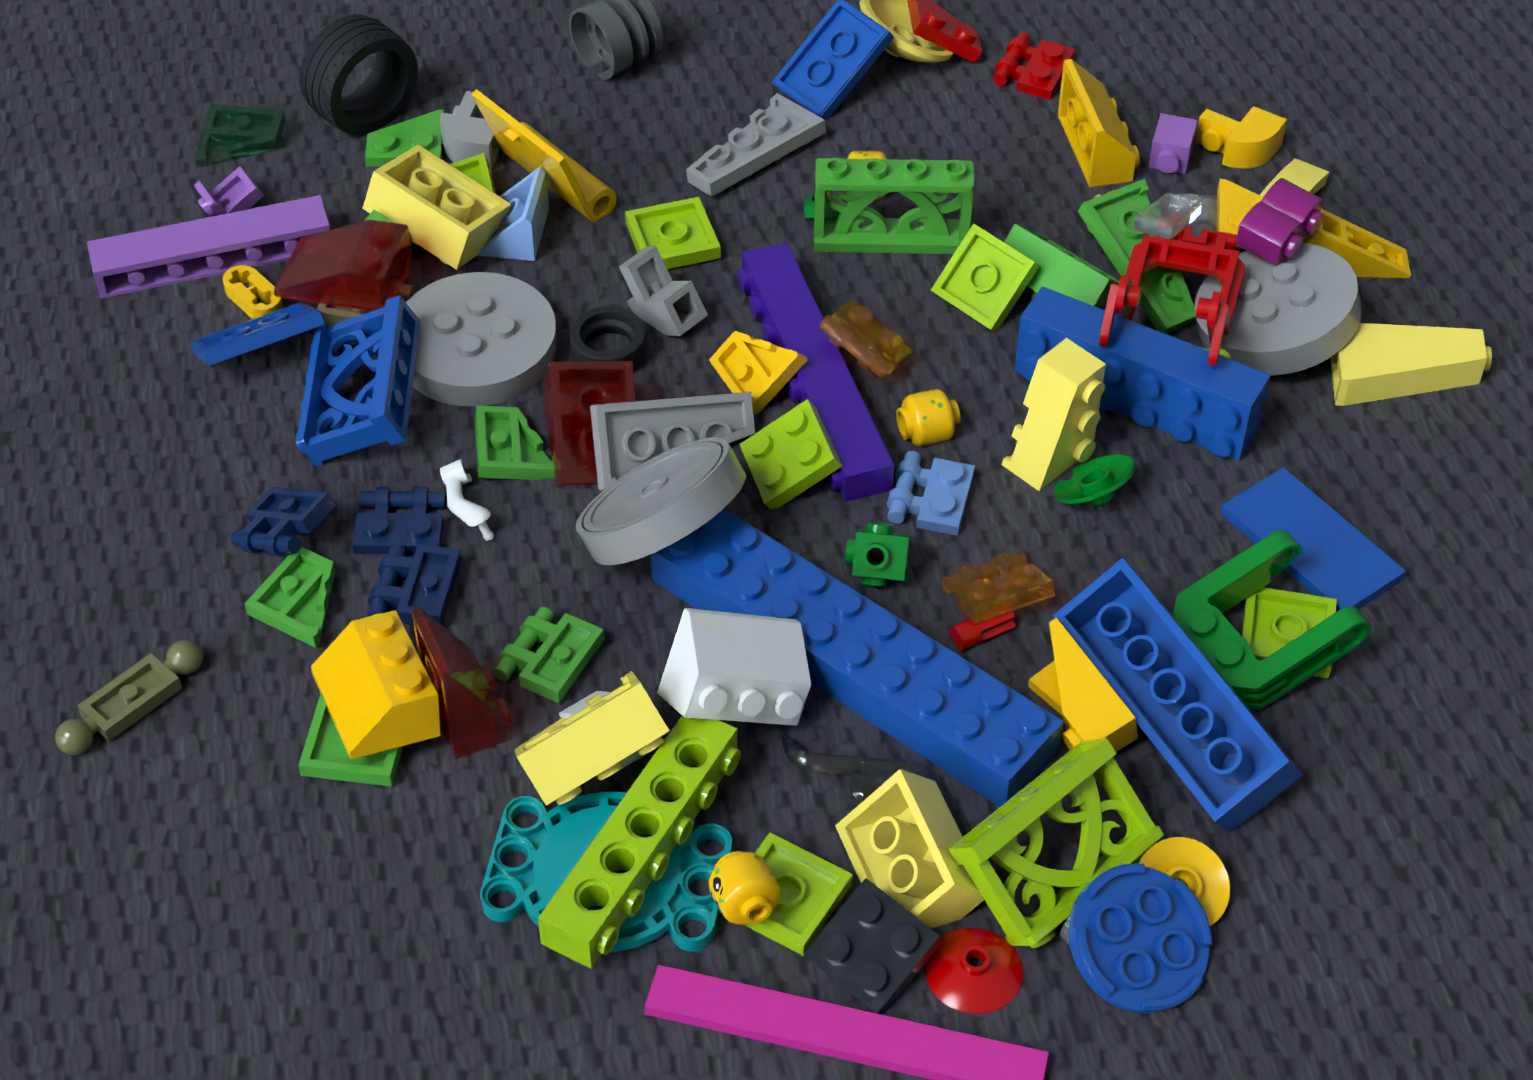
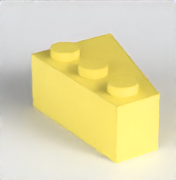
(1060, 415)
(592, 741)

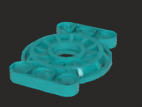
(557, 849)

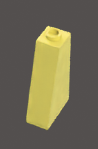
(1407, 360)

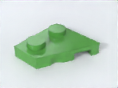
(508, 446)
(296, 596)

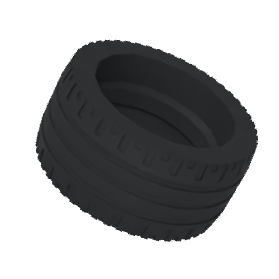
(333, 58)

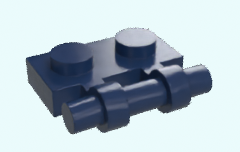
(280, 517)
(381, 529)
(428, 582)

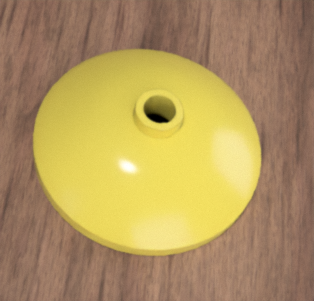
(896, 18)

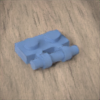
(943, 498)

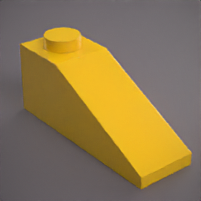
(1363, 250)
(1087, 700)

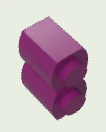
(1280, 222)

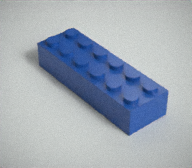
(1151, 374)
(1178, 697)

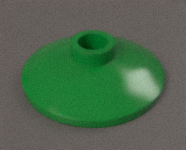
(1095, 480)

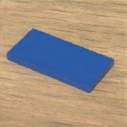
(1335, 555)

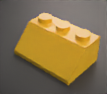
(1095, 128)
(377, 687)

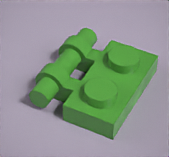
(558, 660)

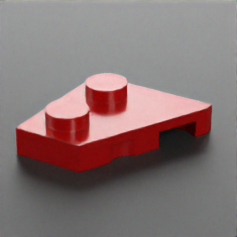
(943, 29)

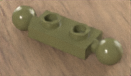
(129, 697)

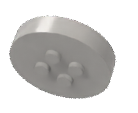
(1290, 311)
(481, 338)
(661, 501)

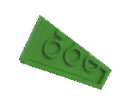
(1112, 223)

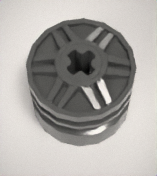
(615, 33)

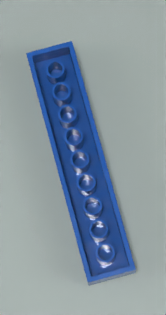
(869, 657)

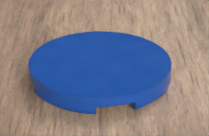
(1140, 938)

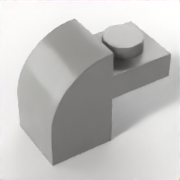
(467, 133)
(659, 300)

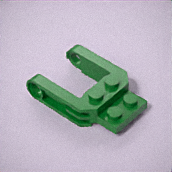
(1264, 681)

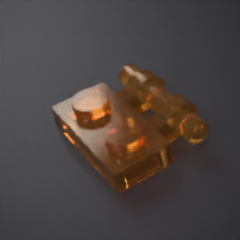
(866, 339)
(998, 586)

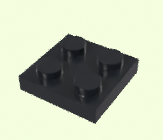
(873, 947)

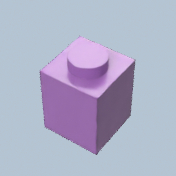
(1172, 143)

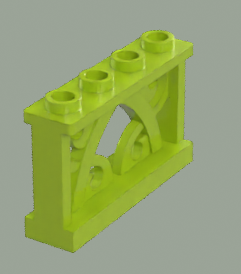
(998, 840)

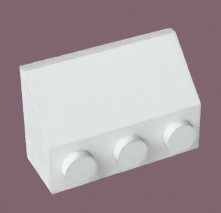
(737, 668)

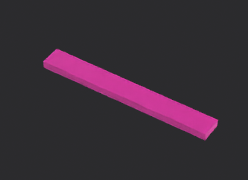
(837, 1030)

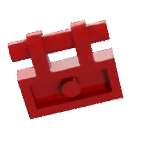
(1043, 69)

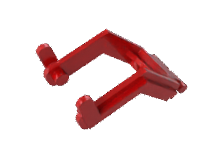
(1209, 254)

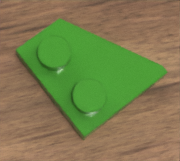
(396, 139)

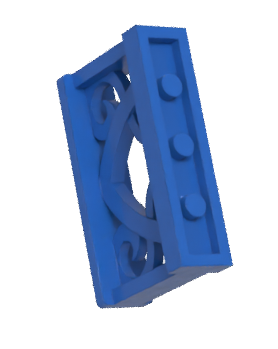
(393, 338)

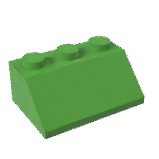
(1061, 269)

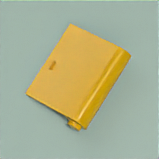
(533, 150)

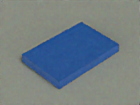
(832, 59)
(256, 333)

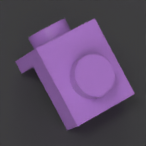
(232, 195)

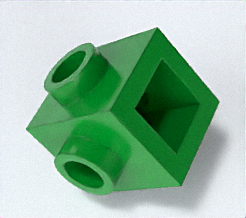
(895, 550)

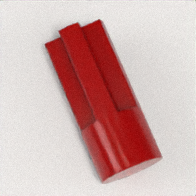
(970, 634)

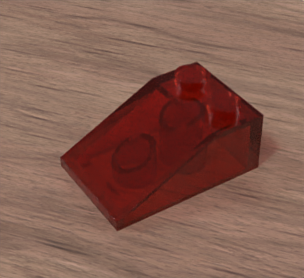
(349, 266)
(568, 395)
(467, 705)

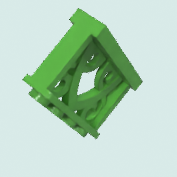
(867, 180)

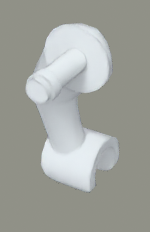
(469, 512)

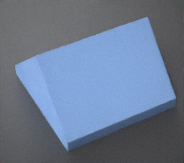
(523, 225)

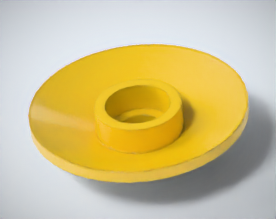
(1196, 867)

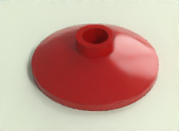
(971, 987)

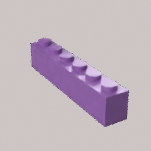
(203, 246)

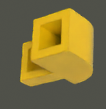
(1244, 142)

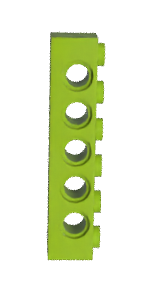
(587, 934)

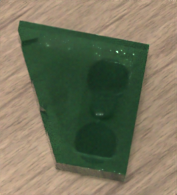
(238, 133)

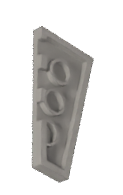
(764, 140)
(640, 430)

